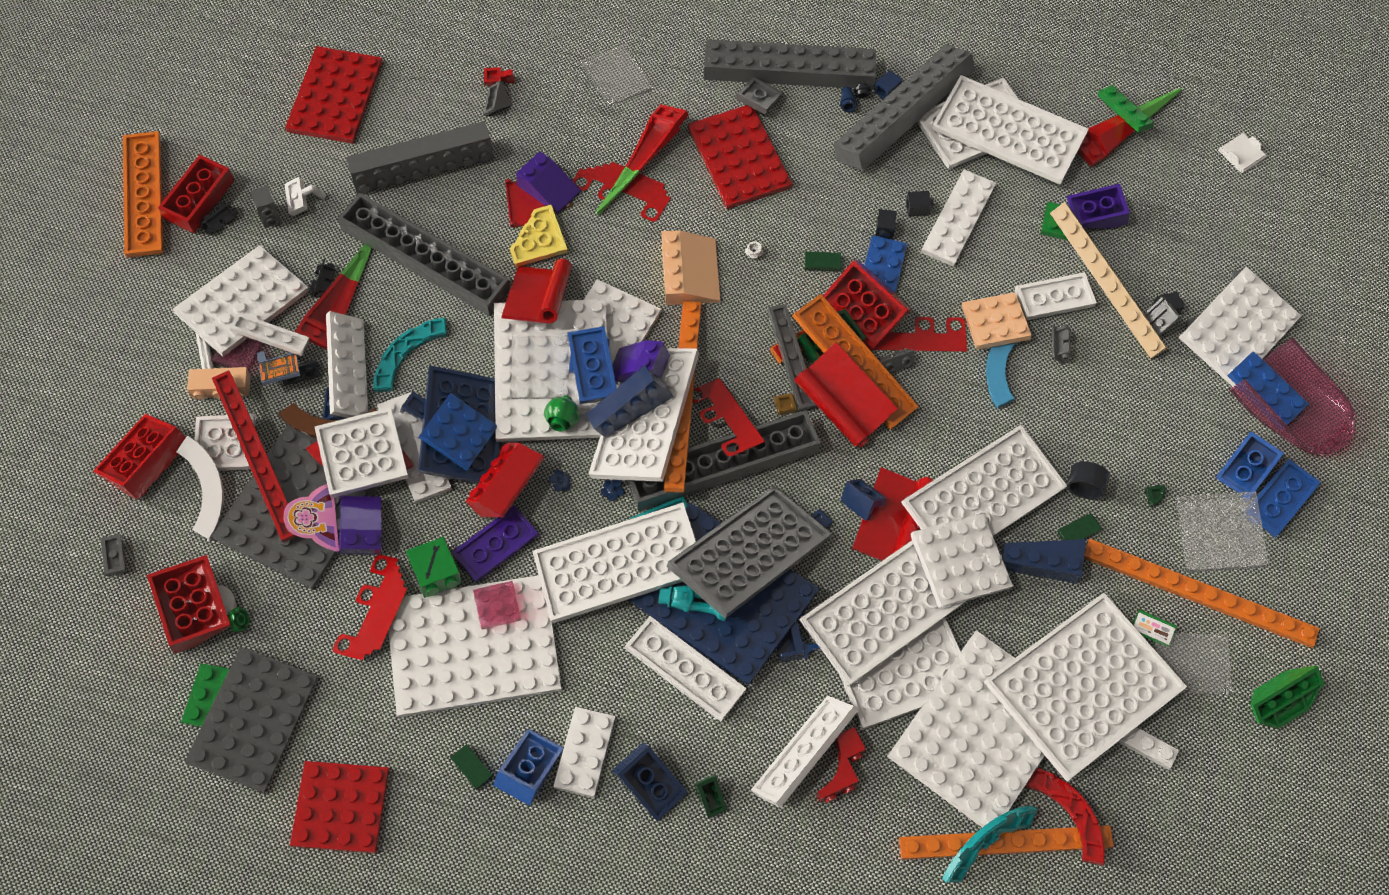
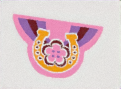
(314, 518)

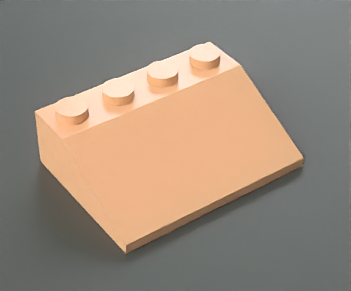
(689, 268)

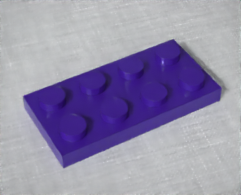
(495, 544)

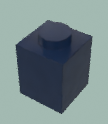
(887, 84)

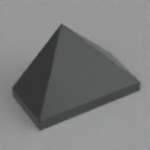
(496, 99)

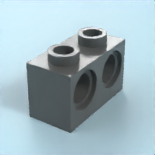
(265, 206)

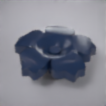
(561, 481)
(612, 489)

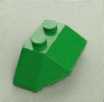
(1286, 696)

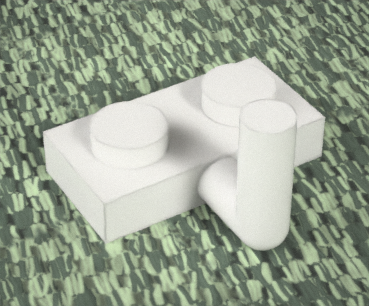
(297, 193)

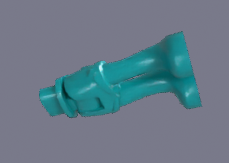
(683, 598)

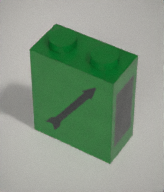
(433, 567)

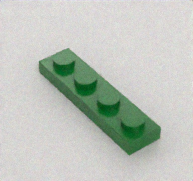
(1125, 108)

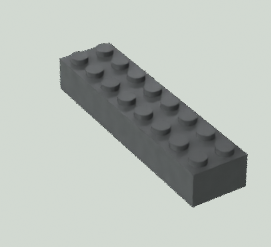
(420, 157)

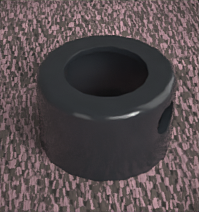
(1088, 480)

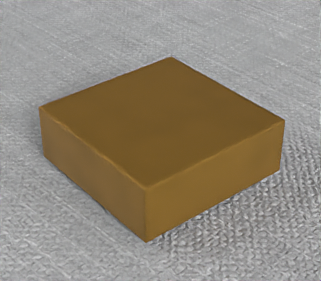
(785, 404)

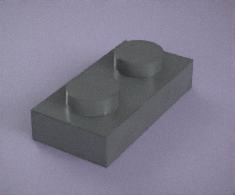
(113, 555)

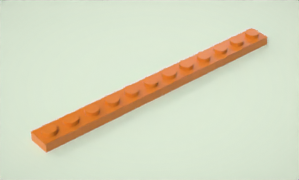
(677, 463)
(1201, 593)

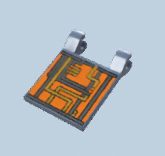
(277, 368)

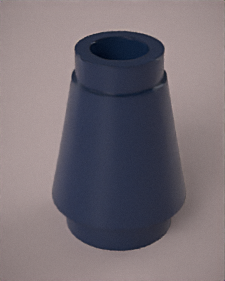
(848, 102)

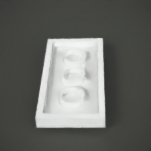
(1055, 296)
(584, 752)

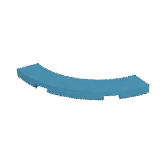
(996, 375)

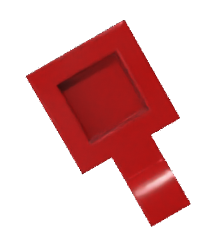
(493, 75)

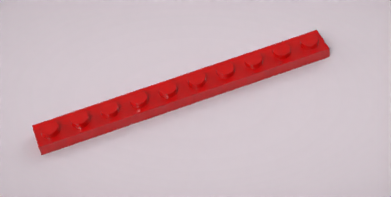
(253, 451)

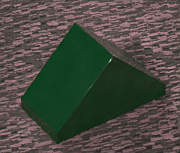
(710, 796)

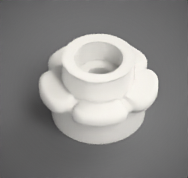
(754, 246)

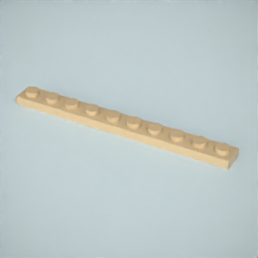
(1108, 281)

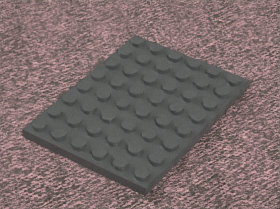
(249, 525)

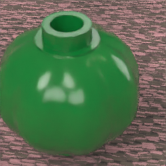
(562, 413)

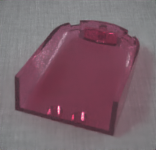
(1327, 419)

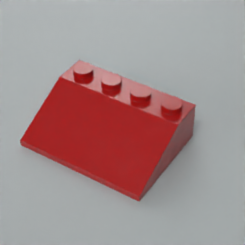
(868, 302)
(141, 456)
(188, 603)

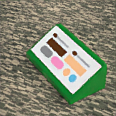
(1149, 624)

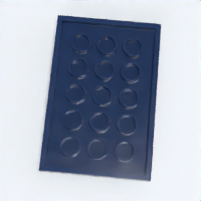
(477, 393)

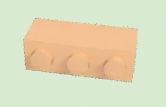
(201, 384)

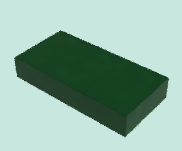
(822, 261)
(1080, 529)
(471, 767)

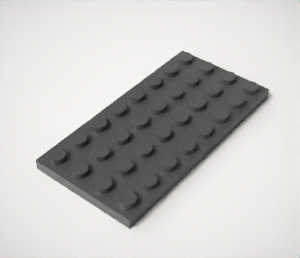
(748, 551)

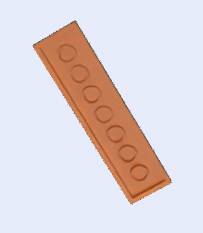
(142, 194)
(827, 327)

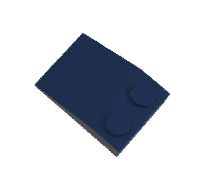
(649, 781)

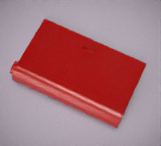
(537, 293)
(846, 395)
(891, 523)

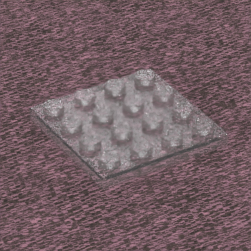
(1221, 532)

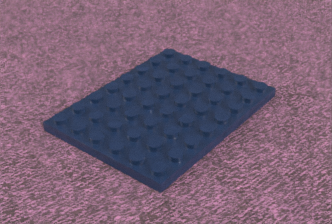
(749, 633)

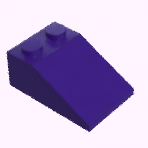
(547, 182)
(1100, 207)
(634, 356)
(360, 525)

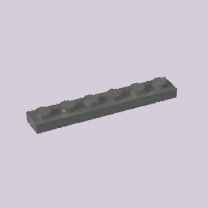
(789, 352)

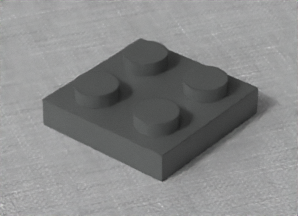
(759, 95)

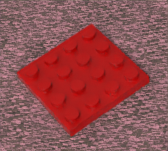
(340, 807)

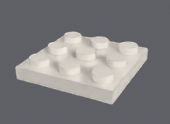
(220, 442)

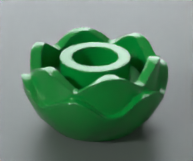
(238, 619)

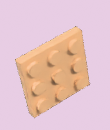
(996, 321)

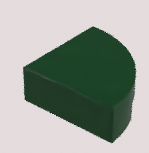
(1155, 494)

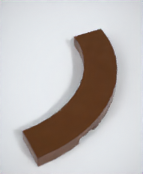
(303, 421)

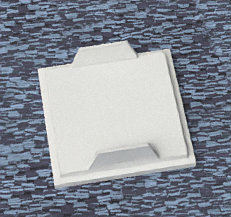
(1243, 152)

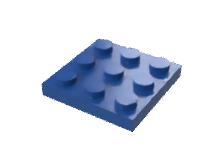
(458, 431)

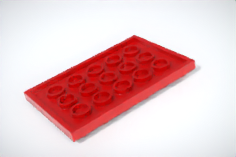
(334, 94)
(739, 156)

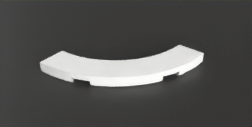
(210, 483)

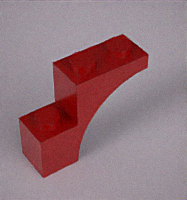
(849, 749)

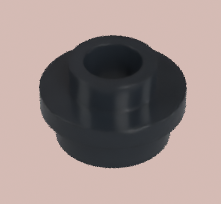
(862, 90)

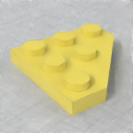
(538, 238)

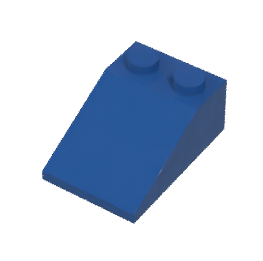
(1250, 464)
(528, 766)

